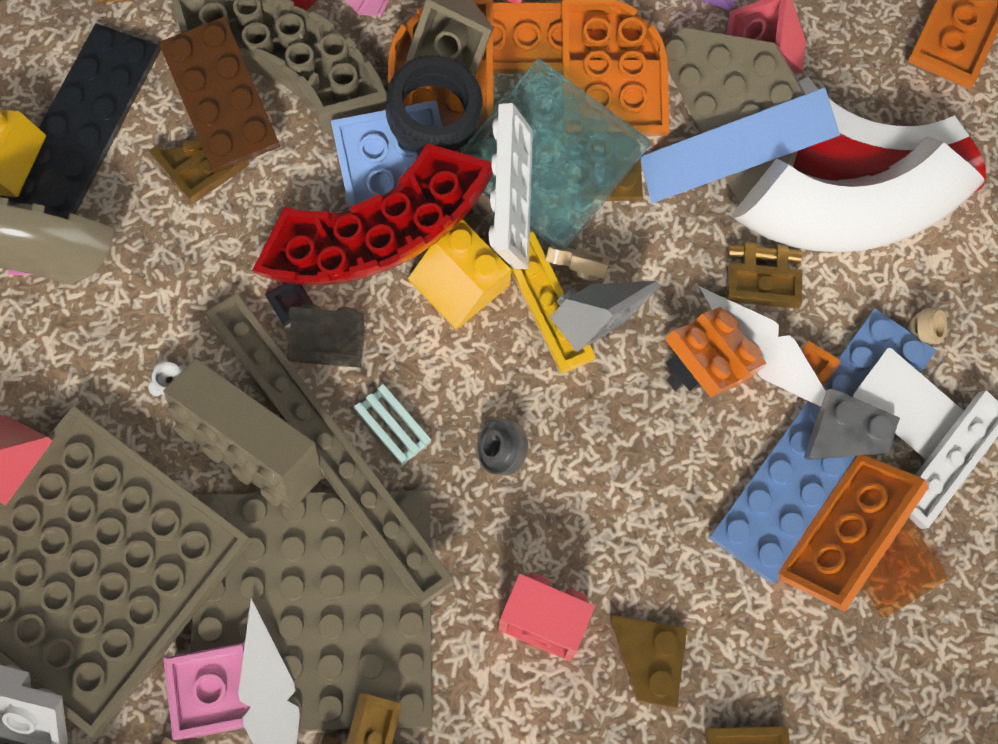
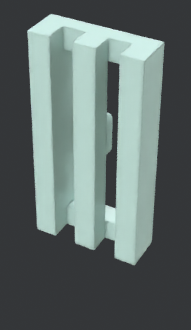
(373, 400)

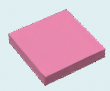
(205, 691)

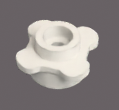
(163, 371)

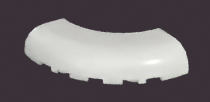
(860, 210)

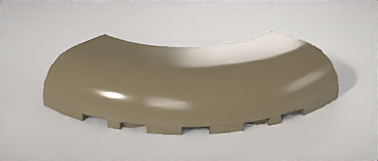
(296, 51)
(50, 244)

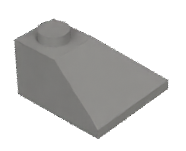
(599, 309)

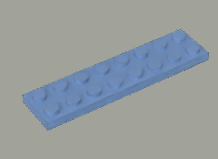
(792, 489)

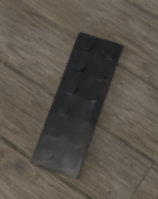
(86, 119)

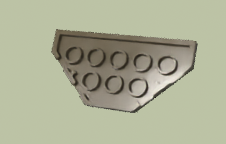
(729, 80)

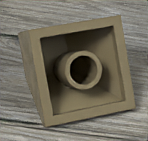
(453, 31)

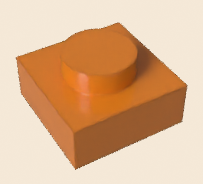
(821, 361)

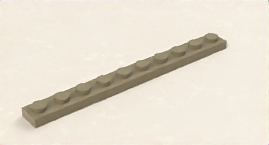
(337, 457)

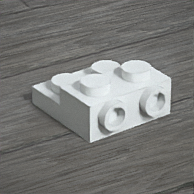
(29, 713)

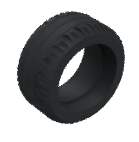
(437, 72)

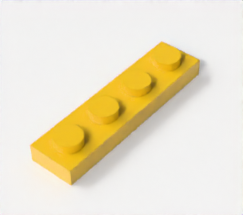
(541, 292)

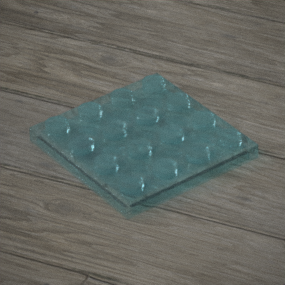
(576, 152)

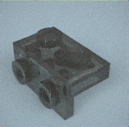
(326, 336)

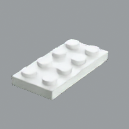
(513, 186)

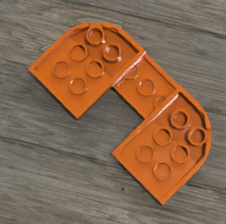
(589, 42)

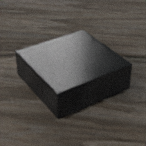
(287, 296)

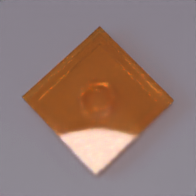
(903, 573)

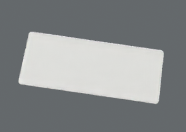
(904, 392)

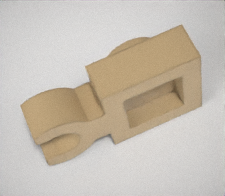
(586, 263)

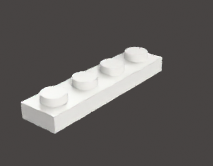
(956, 456)

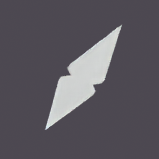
(784, 359)
(266, 688)

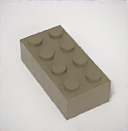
(243, 435)

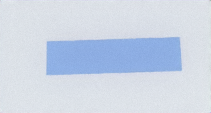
(739, 145)

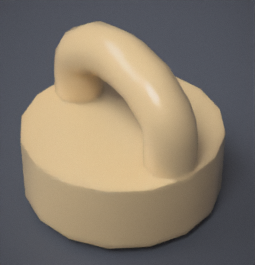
(930, 325)

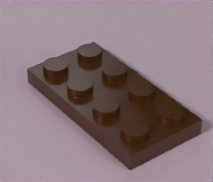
(219, 94)

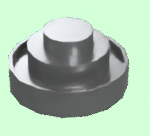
(502, 447)

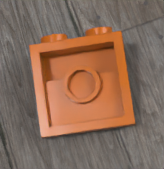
(716, 351)

